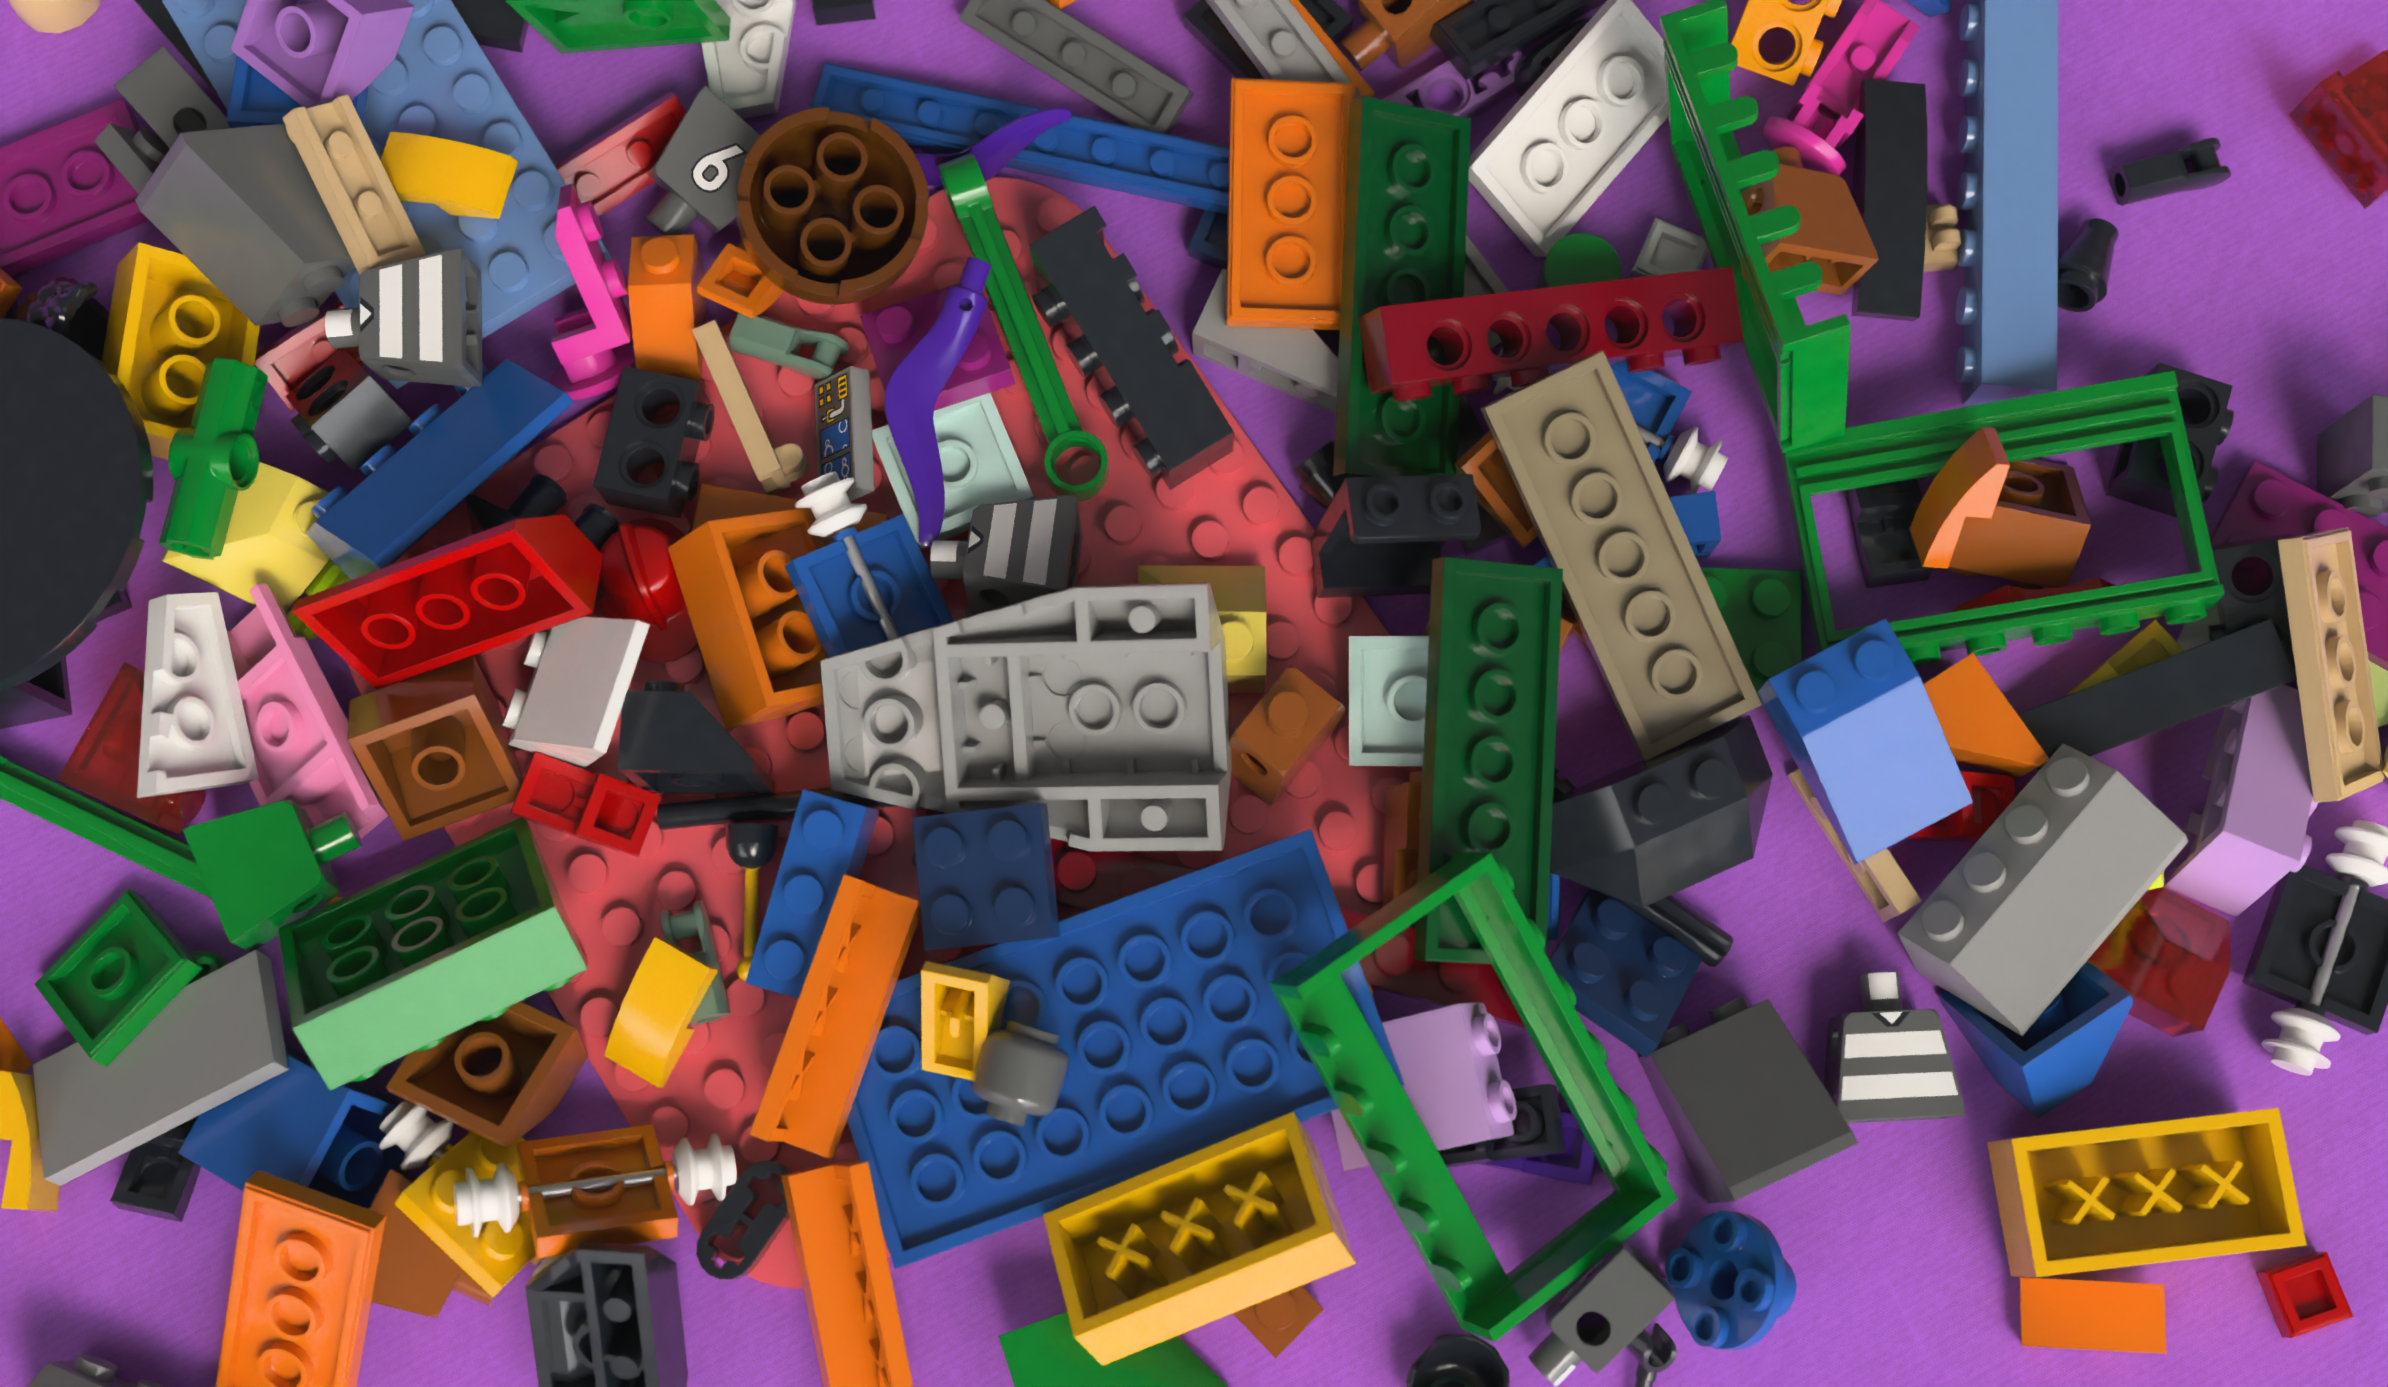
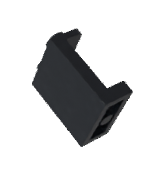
(1388, 531)

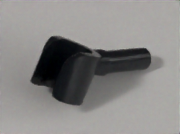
(1653, 1354)

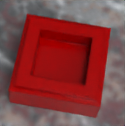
(2304, 1294)

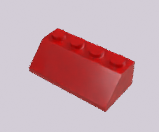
(458, 599)

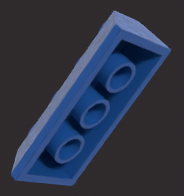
(435, 470)

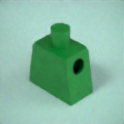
(269, 867)

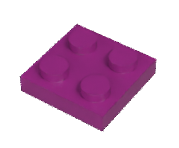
(900, 327)

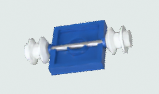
(1655, 408)
(866, 581)

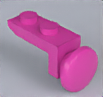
(1830, 102)
(593, 338)

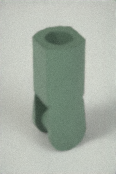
(782, 342)
(692, 923)

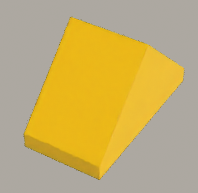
(957, 1016)

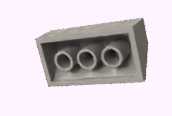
(2041, 889)

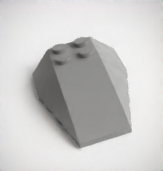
(1063, 700)

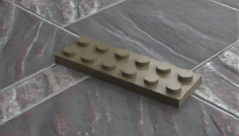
(1621, 555)

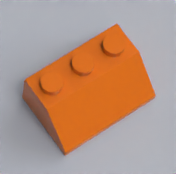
(749, 615)

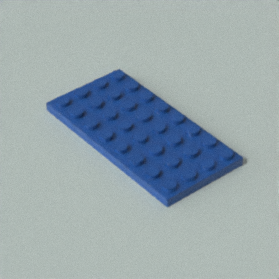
(1163, 1042)

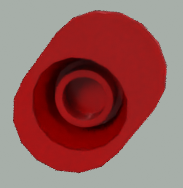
(644, 587)

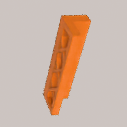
(837, 1017)
(846, 1276)

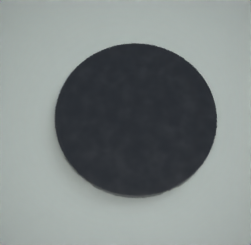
(69, 495)

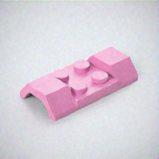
(296, 721)

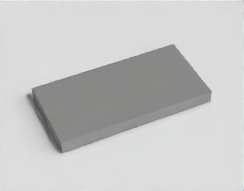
(191, 1057)

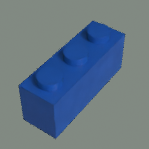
(823, 845)

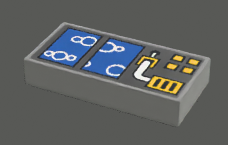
(846, 429)

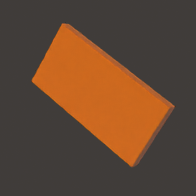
(1286, 202)
(298, 1288)

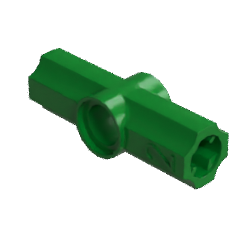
(213, 459)

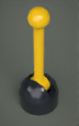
(751, 848)

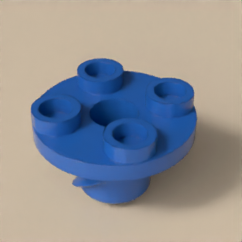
(1730, 1280)

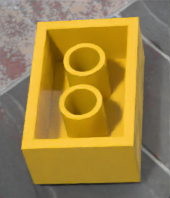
(164, 332)

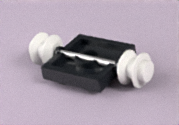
(2326, 950)

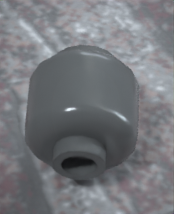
(1019, 1072)

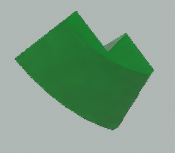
(1051, 1357)

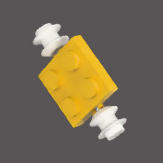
(429, 1201)

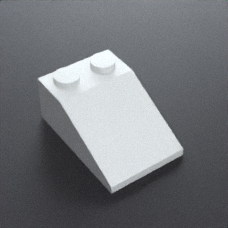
(575, 688)

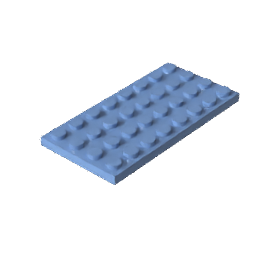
(445, 91)

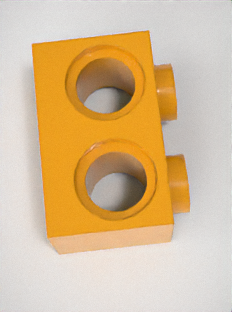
(1799, 19)

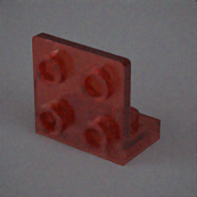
(2350, 127)

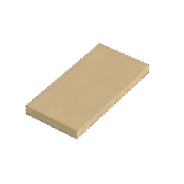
(2331, 663)

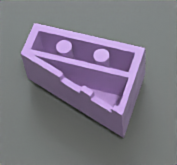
(2253, 806)

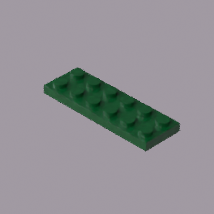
(1399, 248)
(1489, 737)

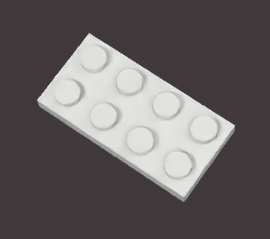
(1575, 127)

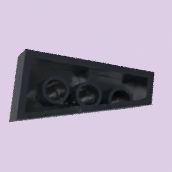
(1127, 351)

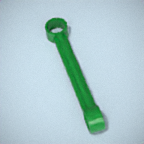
(1019, 323)
(100, 825)

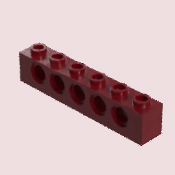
(1698, 301)

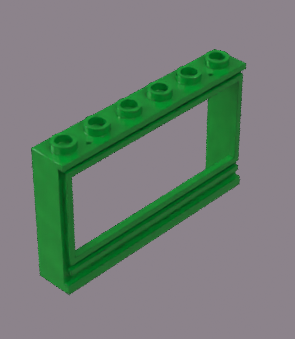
(1794, 365)
(2027, 430)
(1398, 1144)

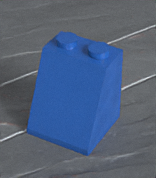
(299, 1134)

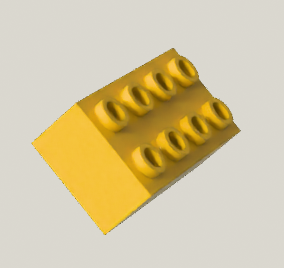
(2146, 1193)
(1196, 1239)

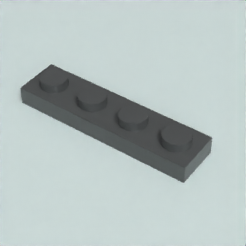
(1082, 61)

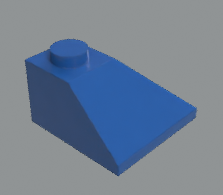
(2058, 1050)

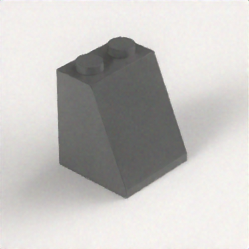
(249, 221)
(1744, 1101)

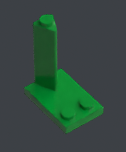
(624, 24)

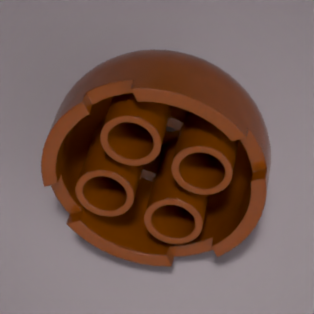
(831, 206)

